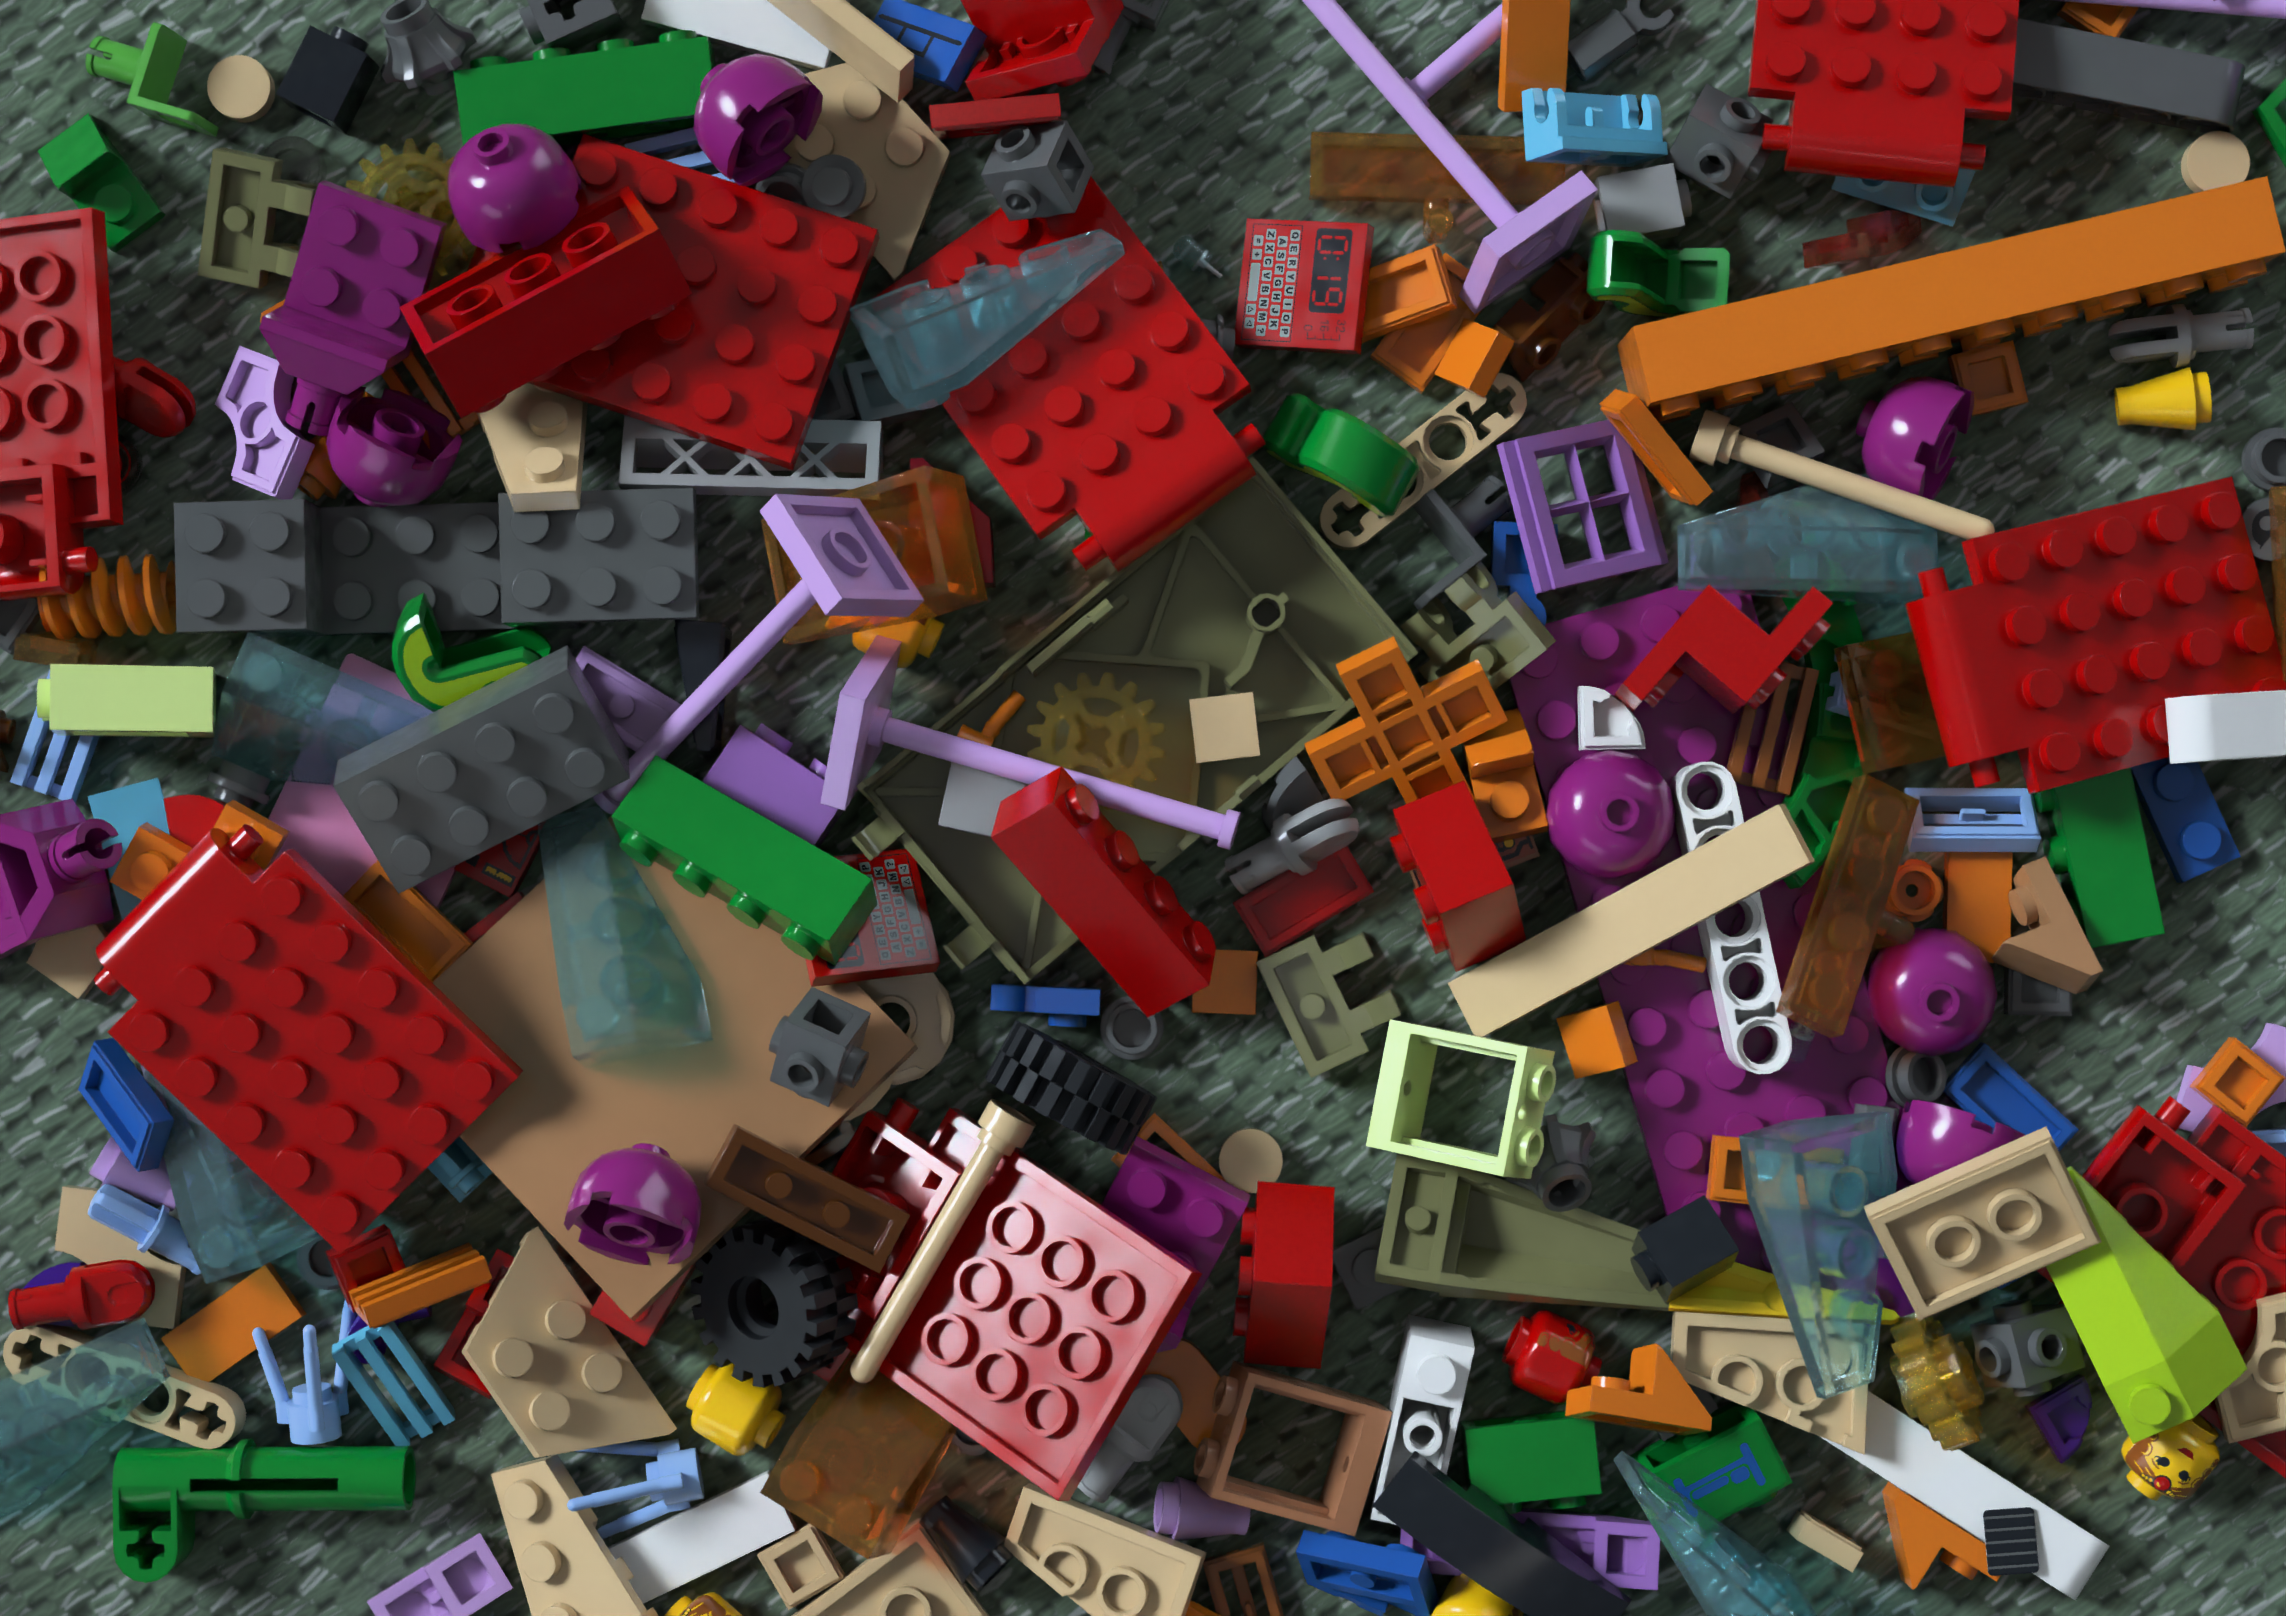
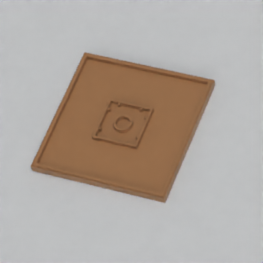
(678, 1099)

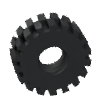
(1070, 1088)
(808, 1298)

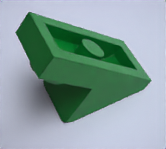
(97, 176)

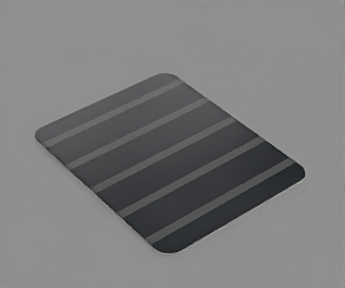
(2010, 1541)

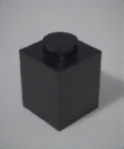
(329, 77)
(1683, 1250)

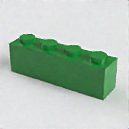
(598, 93)
(2102, 857)
(744, 861)

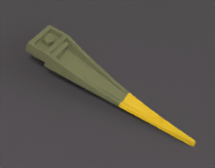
(1498, 1241)

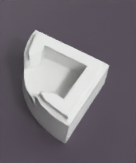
(1606, 722)

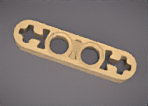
(1432, 469)
(191, 1426)

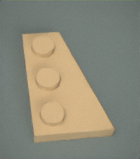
(538, 447)
(1763, 1369)
(559, 1550)
(1102, 1559)

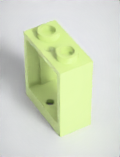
(128, 700)
(1405, 1090)

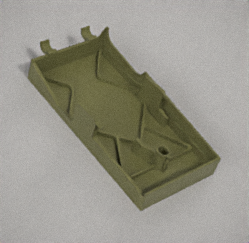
(1211, 611)

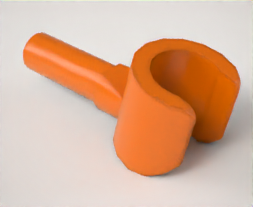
(995, 722)
(1670, 958)

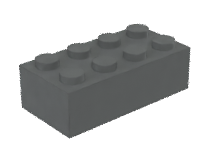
(482, 769)

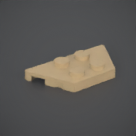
(891, 147)
(556, 1364)

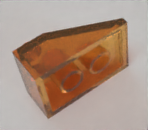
(931, 533)
(860, 1461)

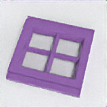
(1535, 515)

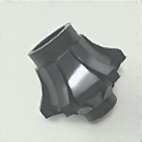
(422, 46)
(1563, 1169)

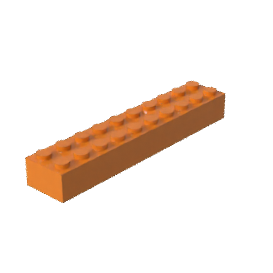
(1952, 298)

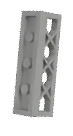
(826, 449)

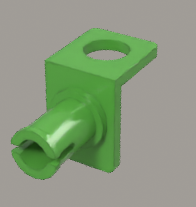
(150, 73)

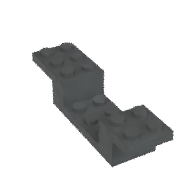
(482, 565)

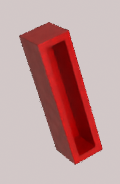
(1105, 891)

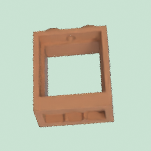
(1350, 1466)

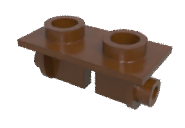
(1565, 307)

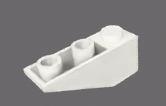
(1425, 1398)

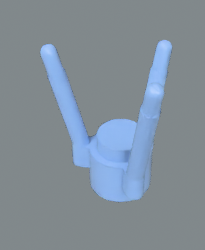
(314, 1409)
(672, 1479)

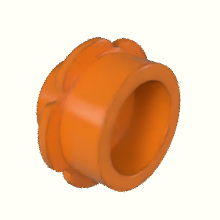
(1928, 895)

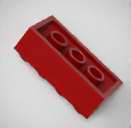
(546, 304)

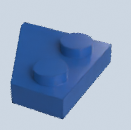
(1368, 1572)

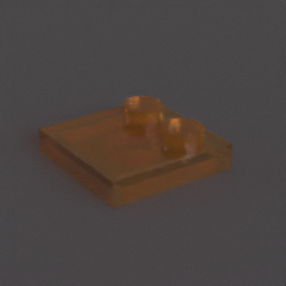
(1888, 703)

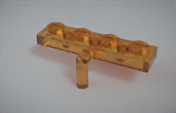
(1406, 170)
(1849, 908)

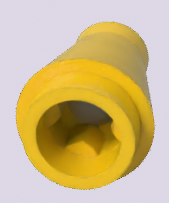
(2166, 401)

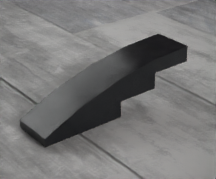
(1493, 1547)

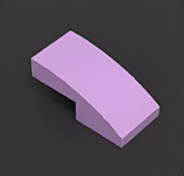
(448, 1585)

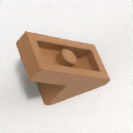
(2056, 944)

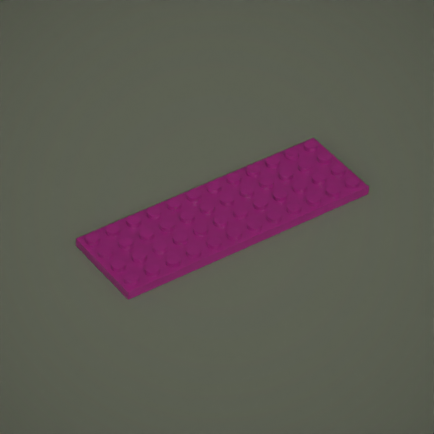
(1683, 1076)

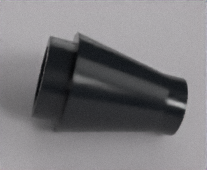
(967, 1544)

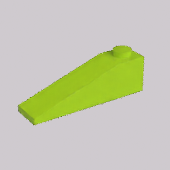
(2143, 1325)

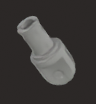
(2184, 335)
(1295, 844)
(1135, 1436)

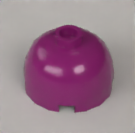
(752, 114)
(512, 187)
(1914, 433)
(381, 449)
(1610, 814)
(1932, 992)
(1941, 1137)
(636, 1205)

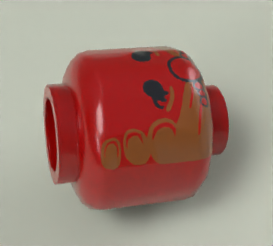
(1550, 1356)

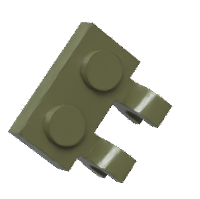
(242, 217)
(1502, 637)
(1314, 1005)

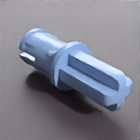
(142, 1223)

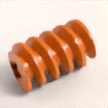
(114, 602)

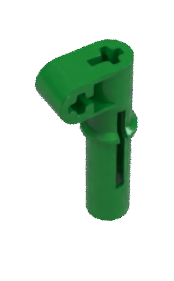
(245, 1482)

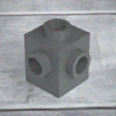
(1720, 142)
(1037, 170)
(820, 1047)
(2026, 1346)

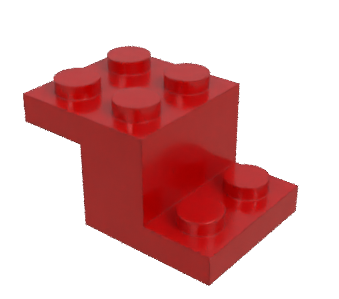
(1037, 43)
(1726, 652)

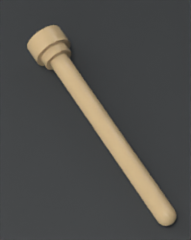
(1721, 442)
(1000, 1134)

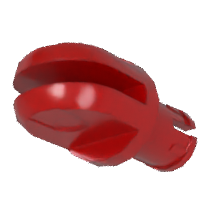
(152, 398)
(89, 1297)

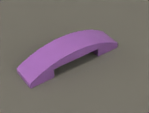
(1615, 1547)

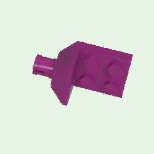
(345, 298)
(52, 873)
(1177, 1209)

